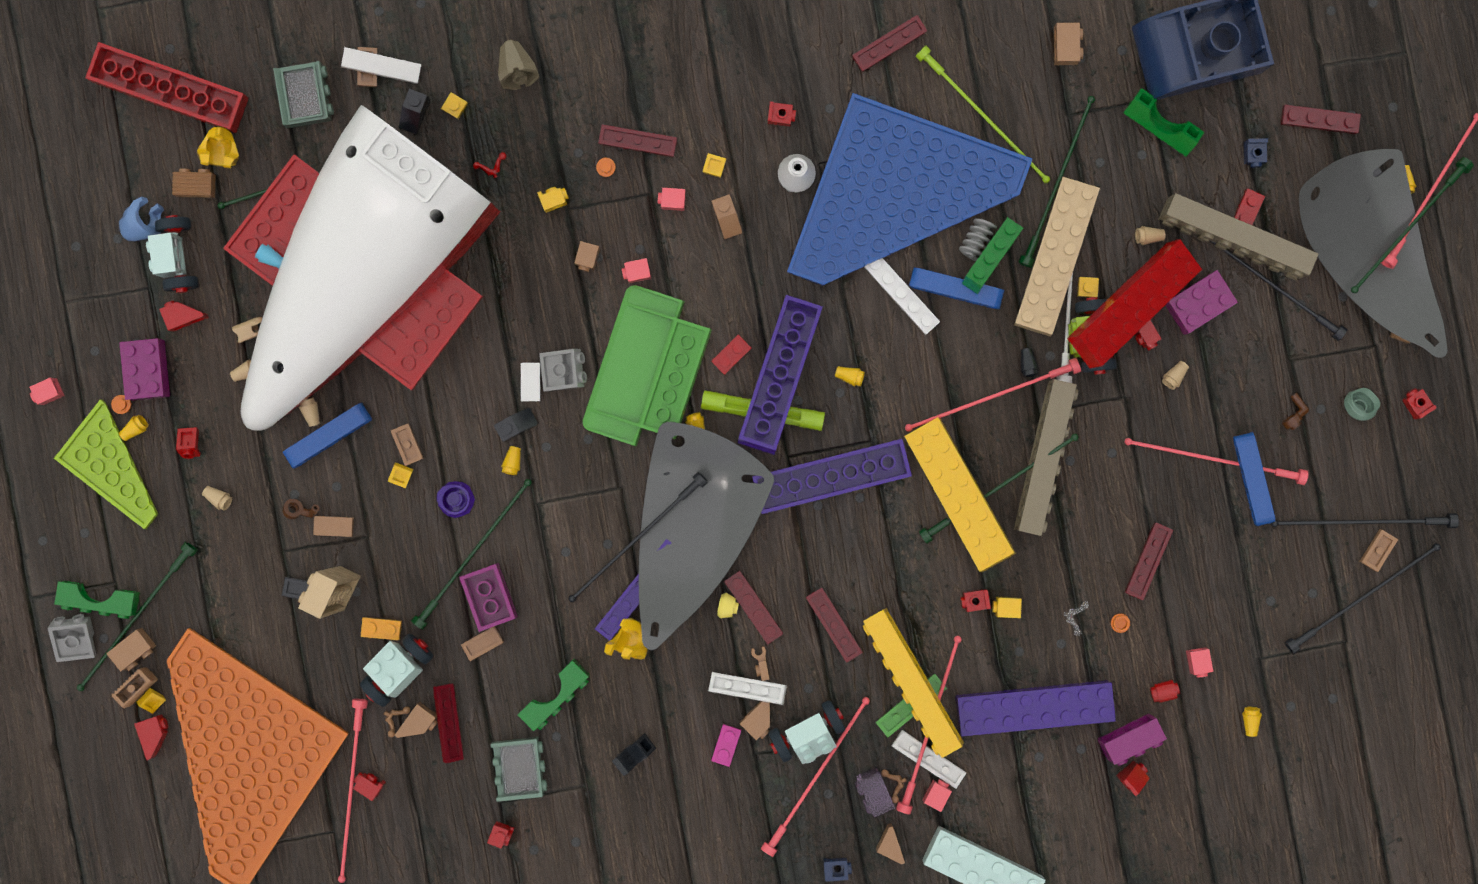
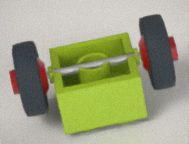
(1088, 307)

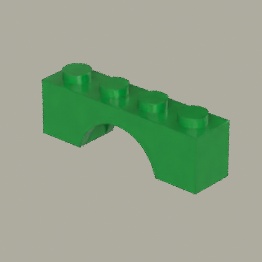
(1180, 136)
(992, 255)
(74, 595)
(537, 712)

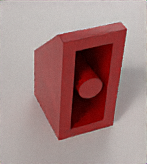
(180, 315)
(152, 734)
(1134, 777)

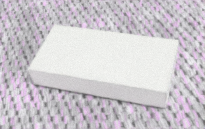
(530, 382)

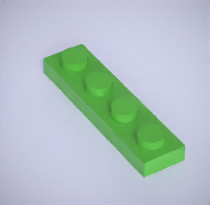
(902, 712)

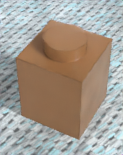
(587, 256)

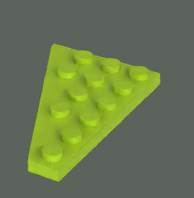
(104, 463)

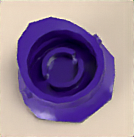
(455, 499)

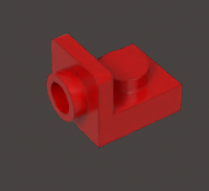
(188, 442)

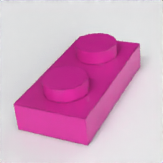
(726, 745)

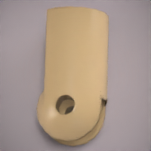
(247, 330)

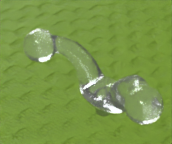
(1077, 631)

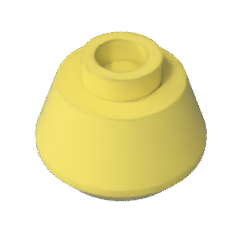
(727, 606)

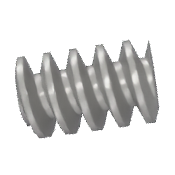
(976, 238)

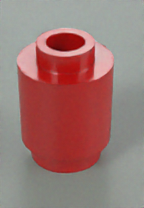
(1164, 691)

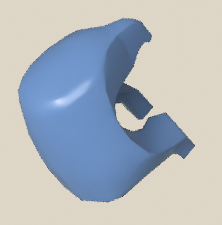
(131, 225)

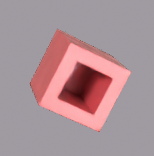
(672, 199)
(636, 270)
(46, 391)
(1199, 662)
(937, 794)

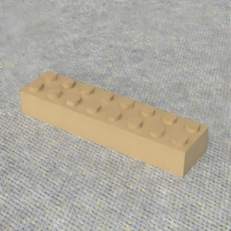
(1056, 256)

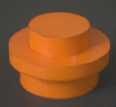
(605, 167)
(121, 405)
(1120, 623)

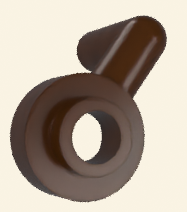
(1294, 420)
(299, 510)

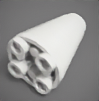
(796, 180)

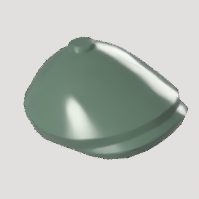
(1361, 404)

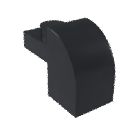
(633, 754)

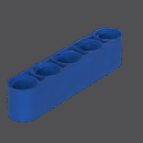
(953, 288)
(327, 435)
(1254, 479)

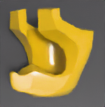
(218, 148)
(628, 641)

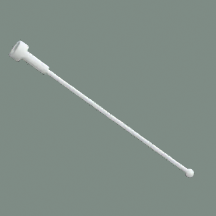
(1066, 356)

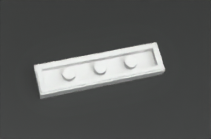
(380, 65)
(747, 688)
(934, 763)

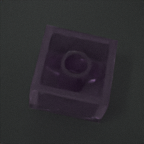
(876, 795)

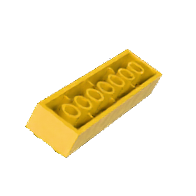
(960, 495)
(913, 682)

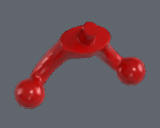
(502, 156)

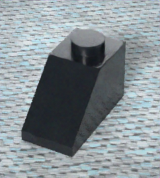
(413, 111)
(516, 424)

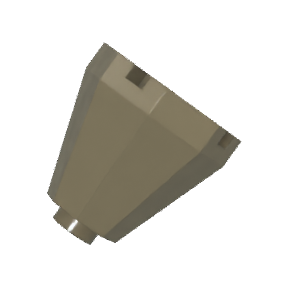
(515, 66)

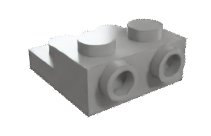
(562, 369)
(72, 638)

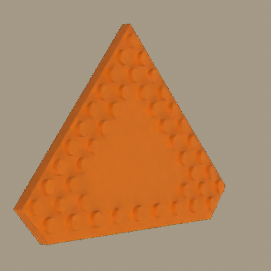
(247, 753)

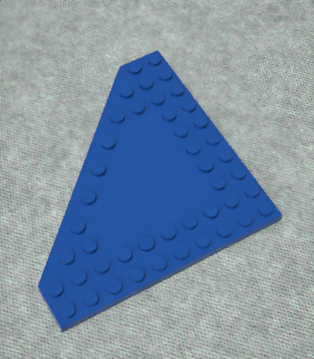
(895, 185)

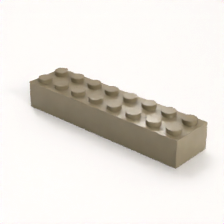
(1238, 236)
(1040, 479)

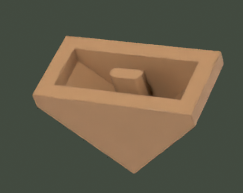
(889, 845)

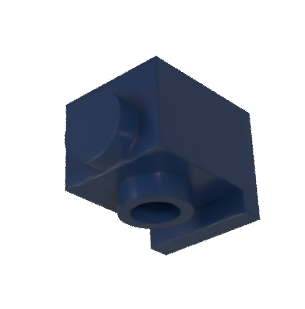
(1250, 158)
(832, 875)

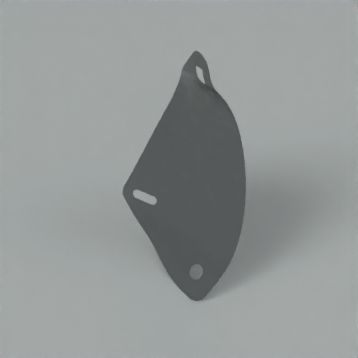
(1356, 235)
(703, 529)

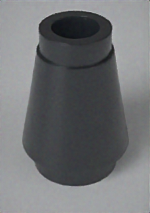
(1028, 363)

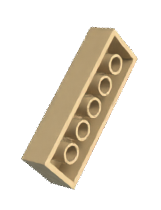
(328, 591)

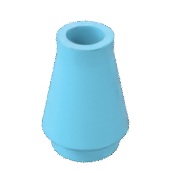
(269, 256)

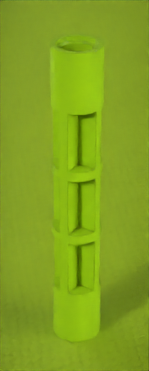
(739, 406)

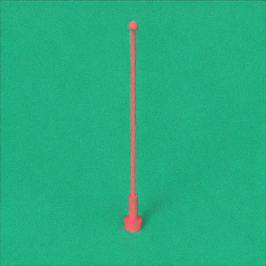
(1391, 261)
(1072, 366)
(1300, 476)
(359, 705)
(905, 806)
(769, 848)

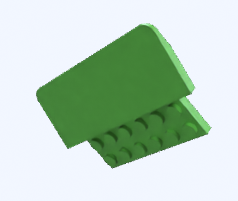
(645, 367)

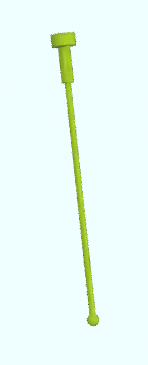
(925, 55)

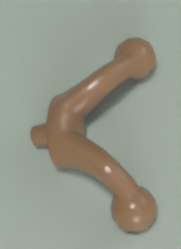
(406, 710)
(885, 773)

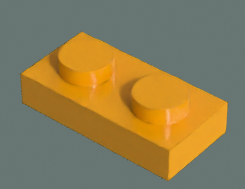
(381, 628)

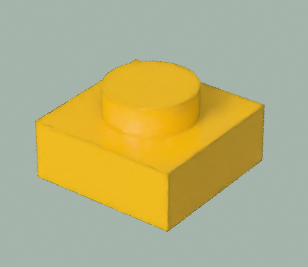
(454, 105)
(714, 165)
(1087, 287)
(400, 475)
(151, 700)

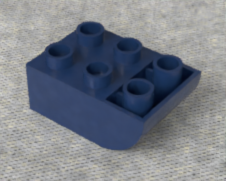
(1202, 46)

